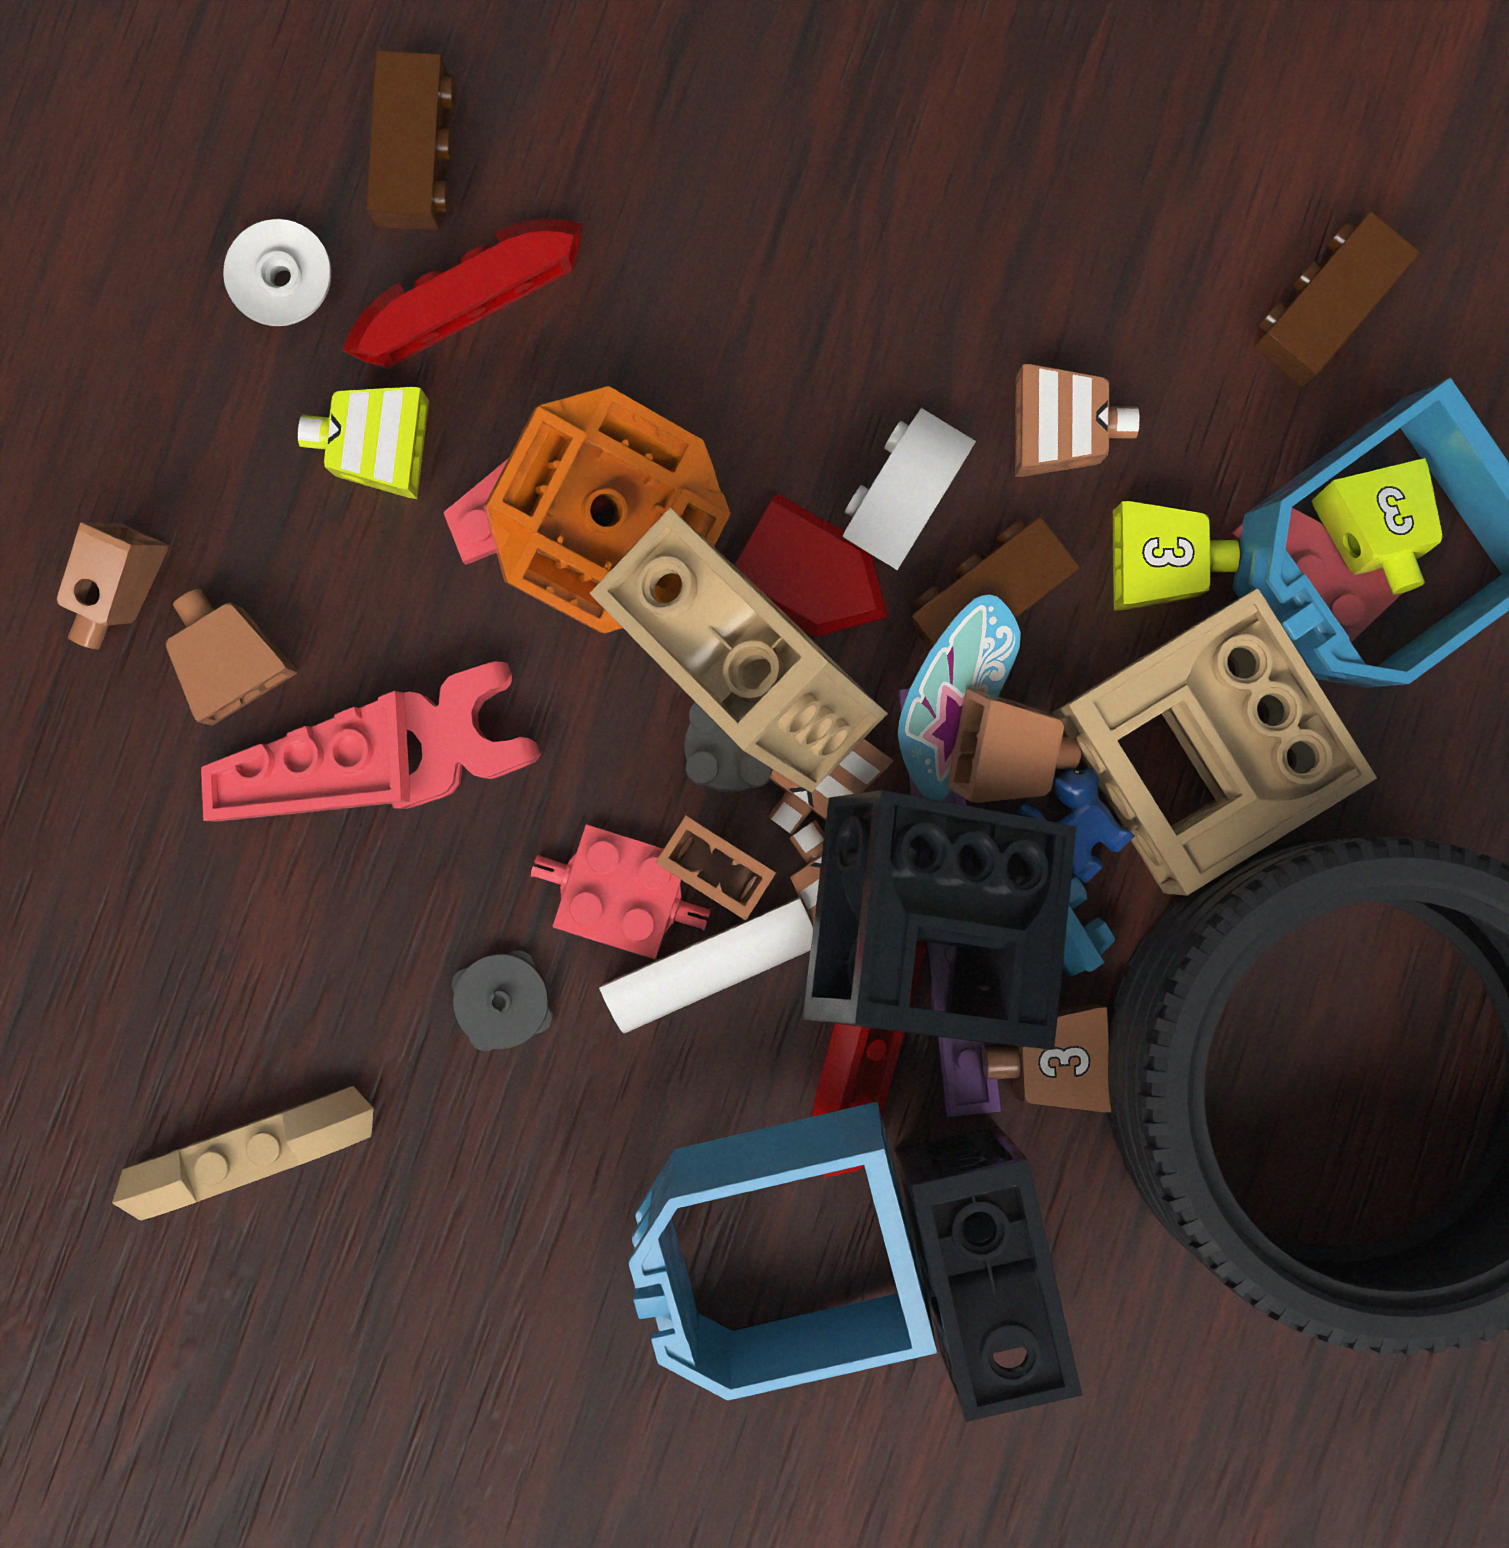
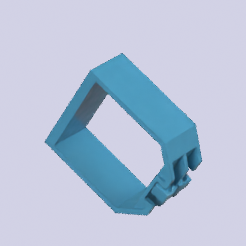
(1475, 481)
(800, 1346)

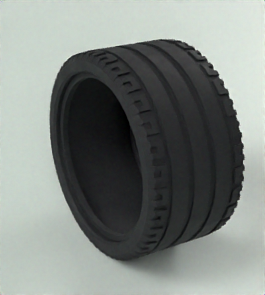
(1397, 1293)

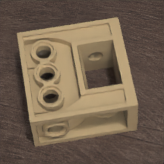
(738, 654)
(1228, 744)

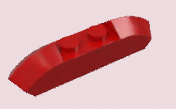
(447, 302)
(861, 1064)

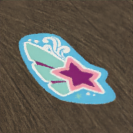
(970, 654)

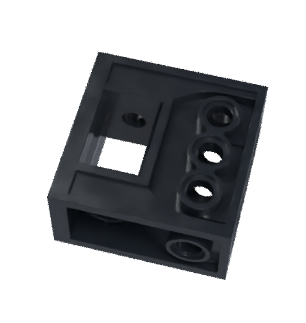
(1001, 918)
(987, 1272)

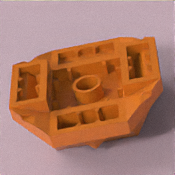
(566, 460)

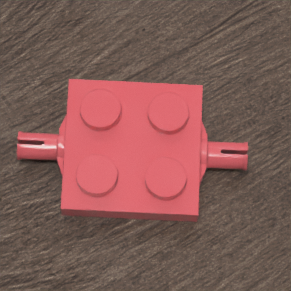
(618, 893)

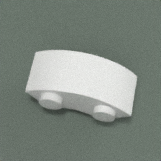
(907, 488)

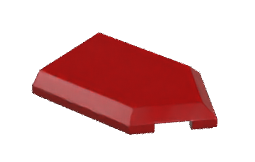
(812, 570)

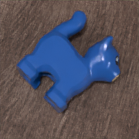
(1091, 816)

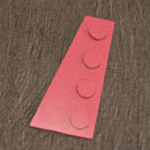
(328, 766)

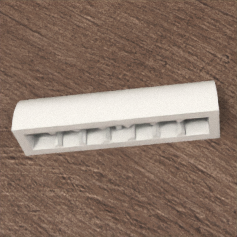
(709, 965)

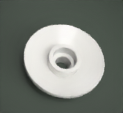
(264, 252)

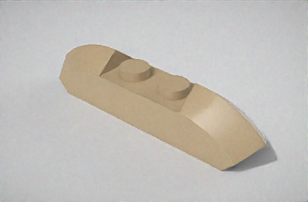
(244, 1154)

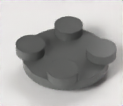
(717, 759)
(501, 1001)

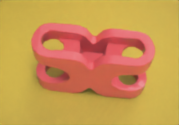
(453, 736)

